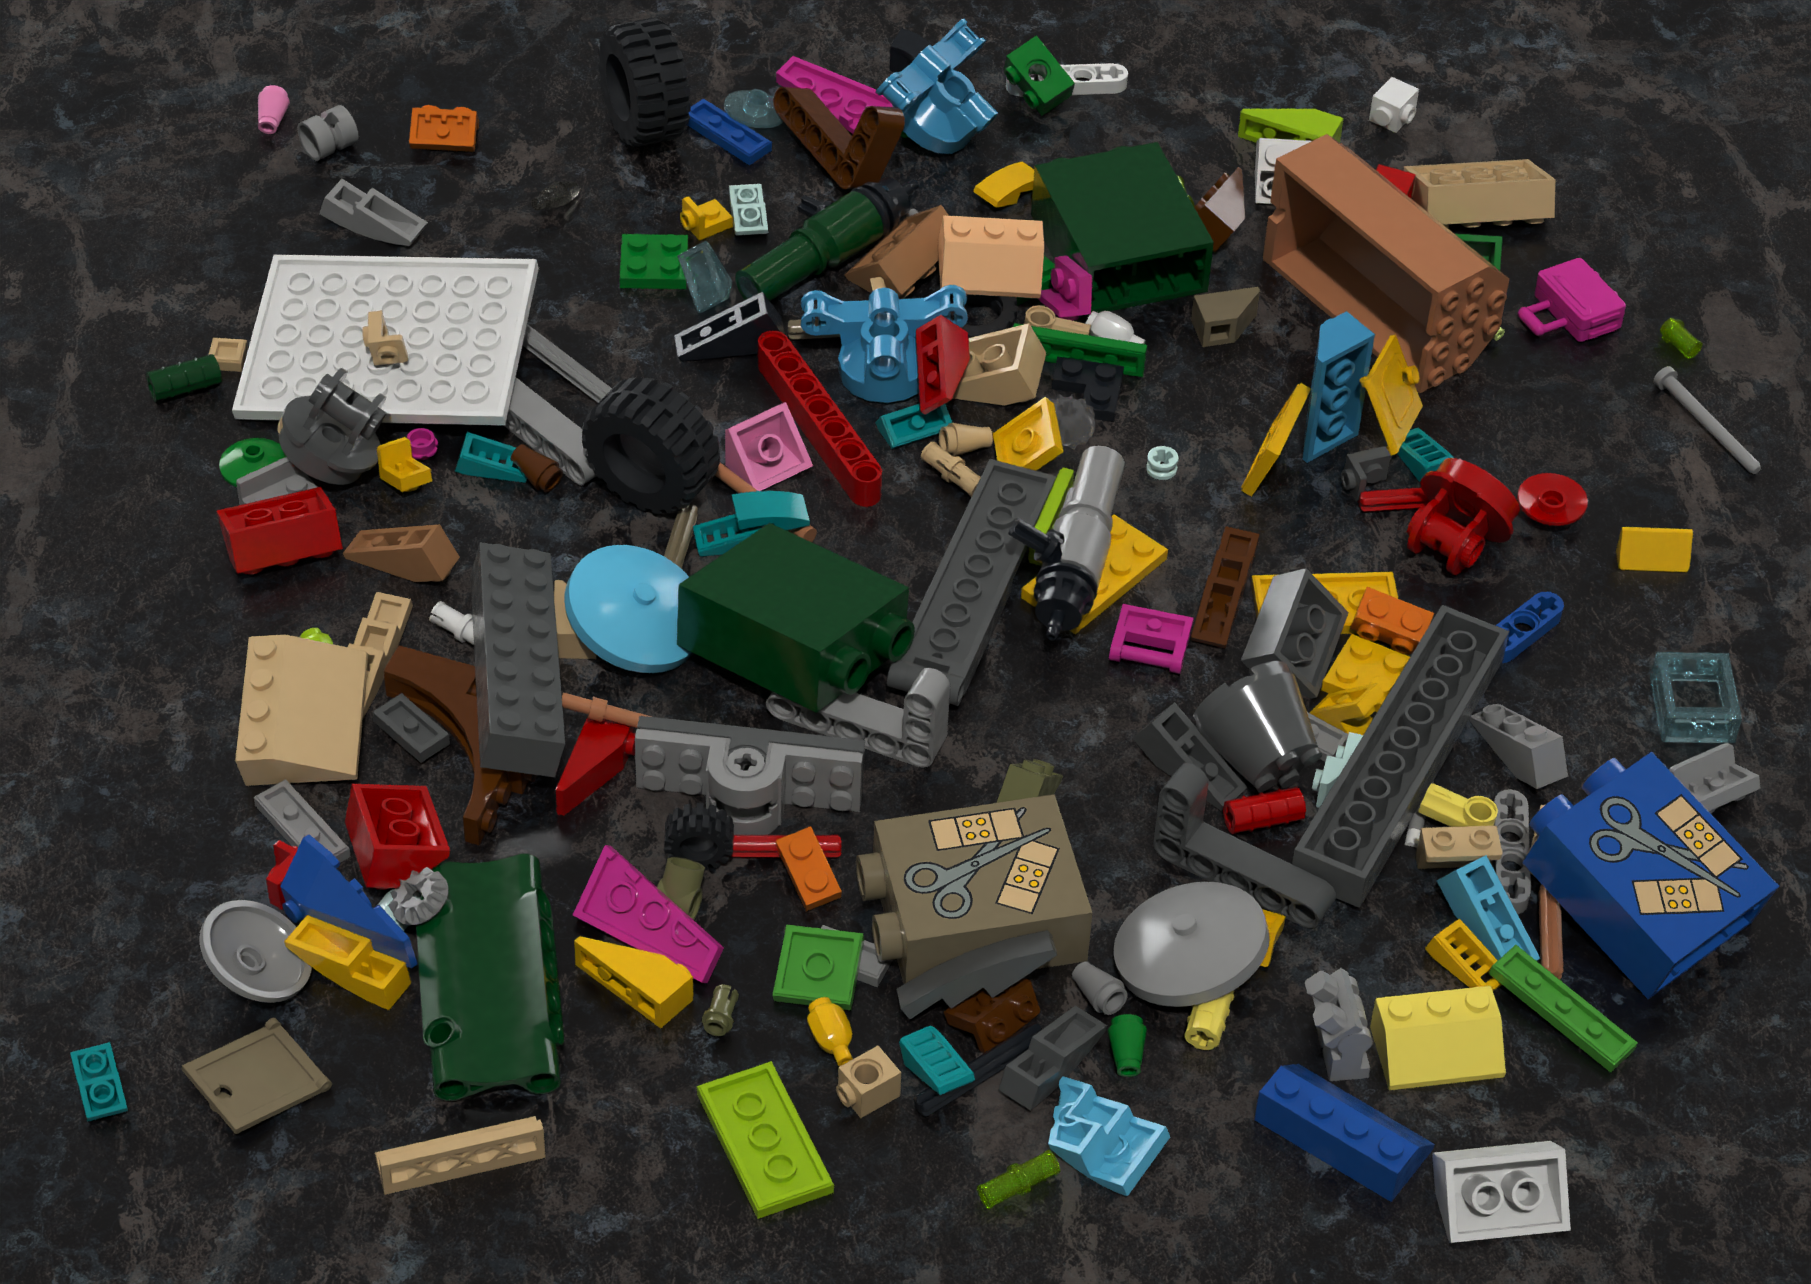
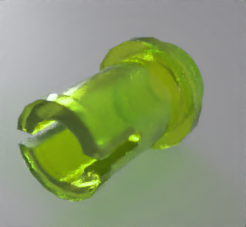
(1680, 337)

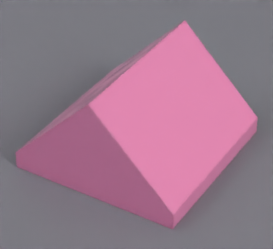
(766, 448)

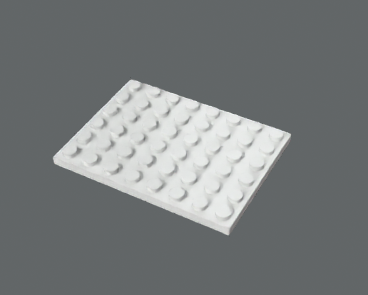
(456, 319)

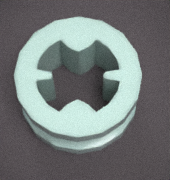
(1158, 455)

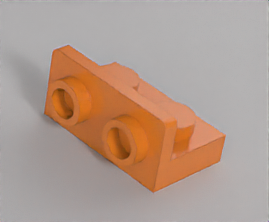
(443, 128)
(1390, 621)

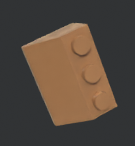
(903, 254)

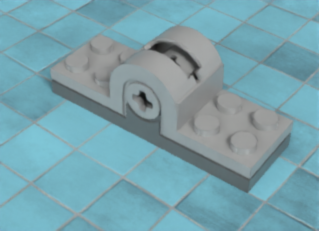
(749, 769)

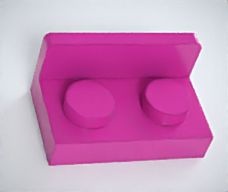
(1071, 290)

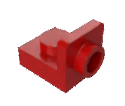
(283, 856)

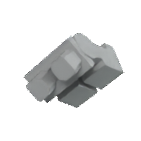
(1340, 1024)

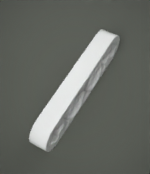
(1102, 78)

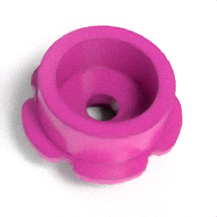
(422, 443)

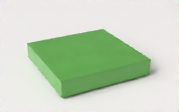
(818, 965)

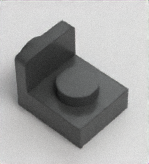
(1365, 468)

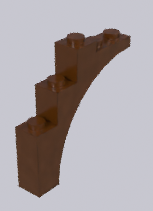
(448, 694)

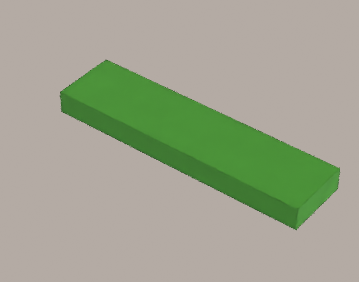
(1563, 1008)

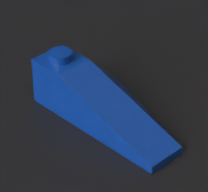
(322, 892)

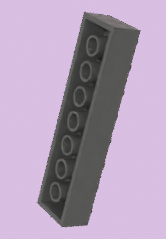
(516, 660)

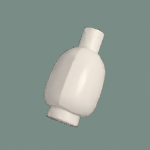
(1112, 326)

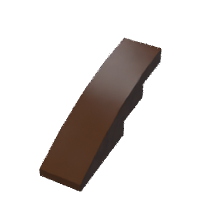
(1225, 587)

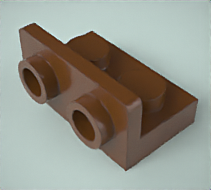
(997, 1017)

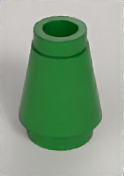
(1127, 1042)

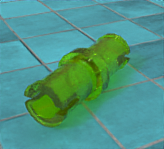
(1018, 1179)

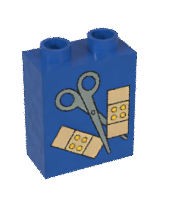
(1646, 871)

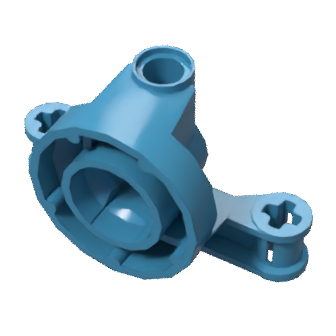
(936, 99)
(880, 337)

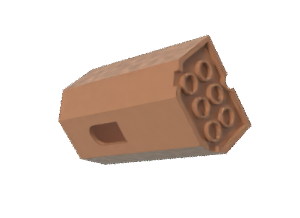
(1382, 258)

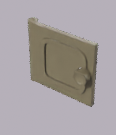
(261, 1071)

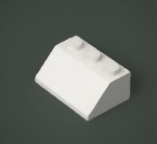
(1502, 1191)

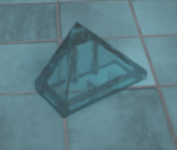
(705, 276)

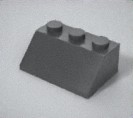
(1298, 627)

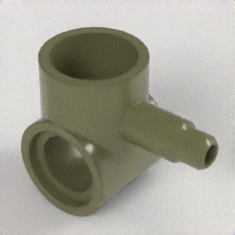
(683, 883)

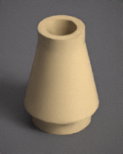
(962, 438)

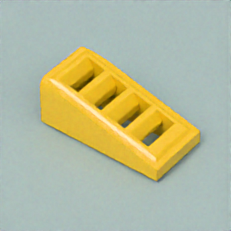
(1466, 942)

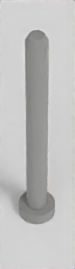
(1667, 379)

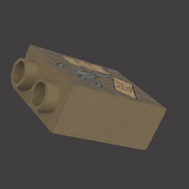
(972, 881)

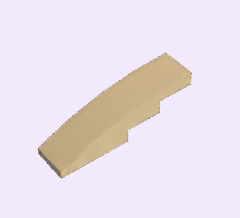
(380, 637)

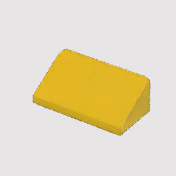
(1654, 549)

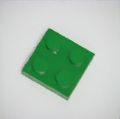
(652, 261)

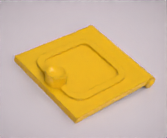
(1393, 399)

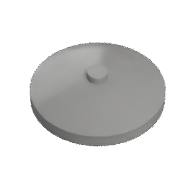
(1191, 944)

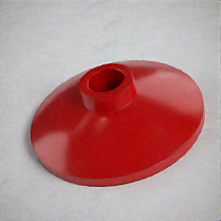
(1552, 499)

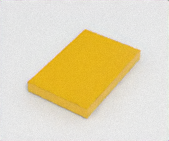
(1275, 439)

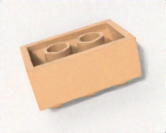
(992, 256)

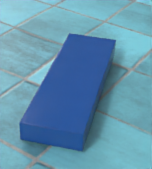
(728, 133)

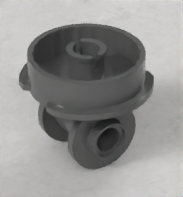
(332, 431)

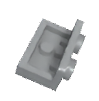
(1715, 777)

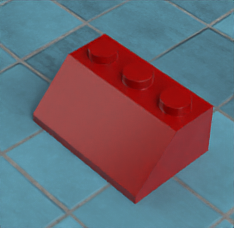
(280, 530)
(394, 832)

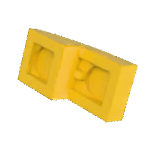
(1006, 184)

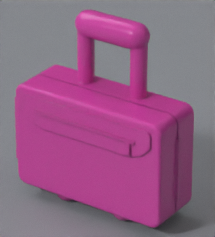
(1577, 301)

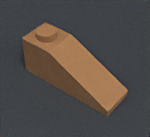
(406, 552)

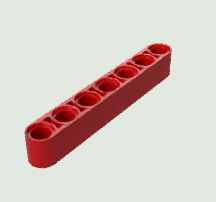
(820, 419)

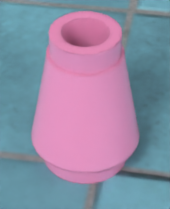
(271, 108)

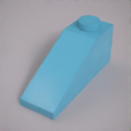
(1485, 908)

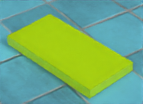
(765, 1140)

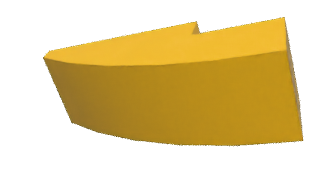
(349, 961)

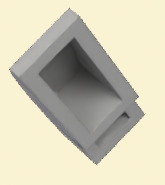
(371, 214)

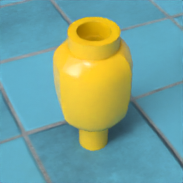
(830, 1028)

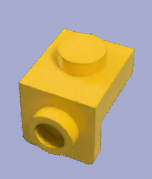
(399, 467)

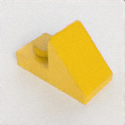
(1350, 708)

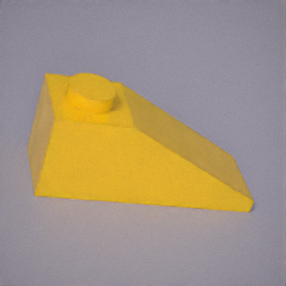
(638, 977)

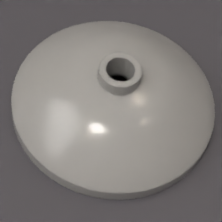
(248, 951)

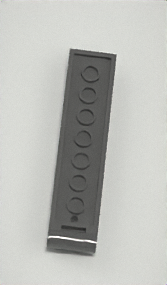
(973, 579)

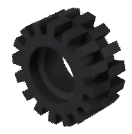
(714, 834)

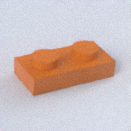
(808, 868)

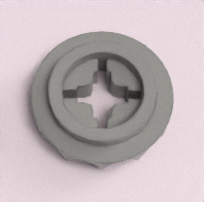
(415, 911)

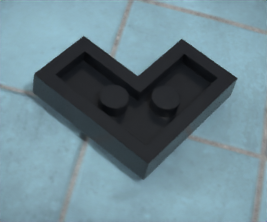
(1095, 380)

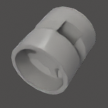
(329, 132)

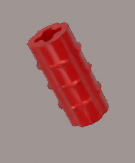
(1264, 810)

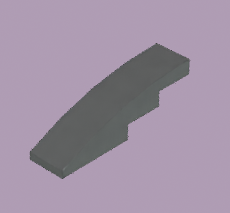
(988, 967)

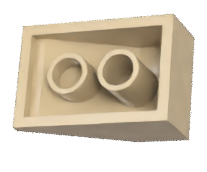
(1003, 367)

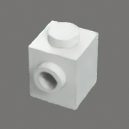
(1394, 104)

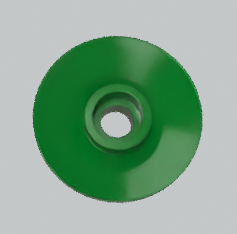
(248, 457)

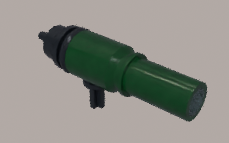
(828, 237)

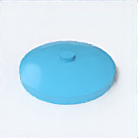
(627, 607)

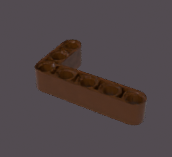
(846, 157)

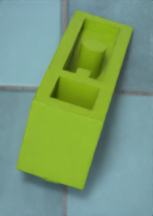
(1288, 124)

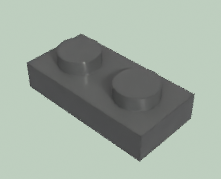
(411, 727)

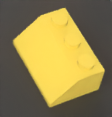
(1439, 1037)

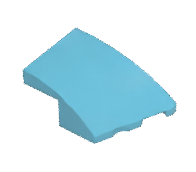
(1103, 1137)

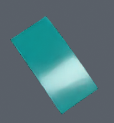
(776, 507)
(98, 1081)

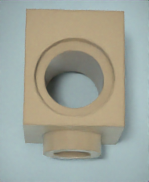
(871, 1068)

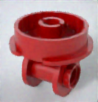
(1461, 512)

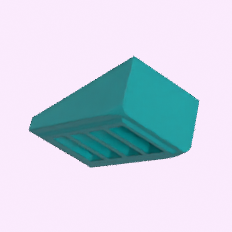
(1412, 457)
(473, 459)
(716, 528)
(930, 1056)

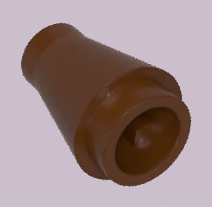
(538, 469)

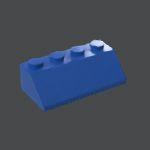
(1341, 1130)

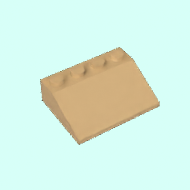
(1484, 192)
(300, 711)

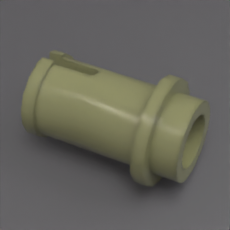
(718, 1018)

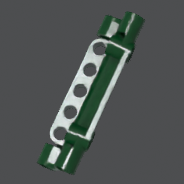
(491, 980)

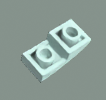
(748, 209)
(1326, 778)

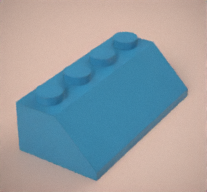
(1336, 392)

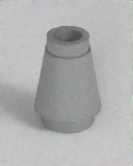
(1100, 988)

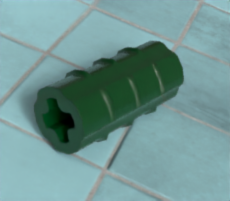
(183, 378)

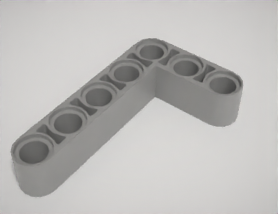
(903, 734)

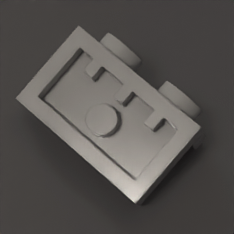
(272, 481)

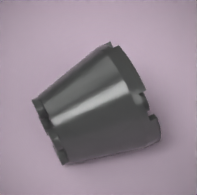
(1260, 726)

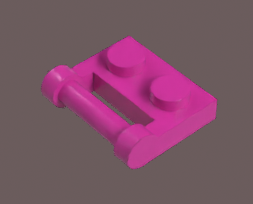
(1155, 630)

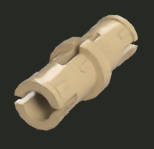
(951, 468)

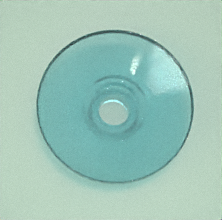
(752, 108)

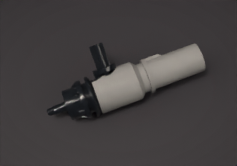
(1077, 543)

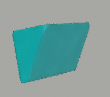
(912, 425)

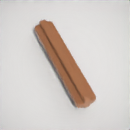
(1550, 933)

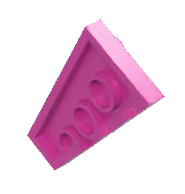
(839, 94)
(638, 913)

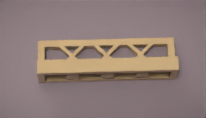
(461, 1155)

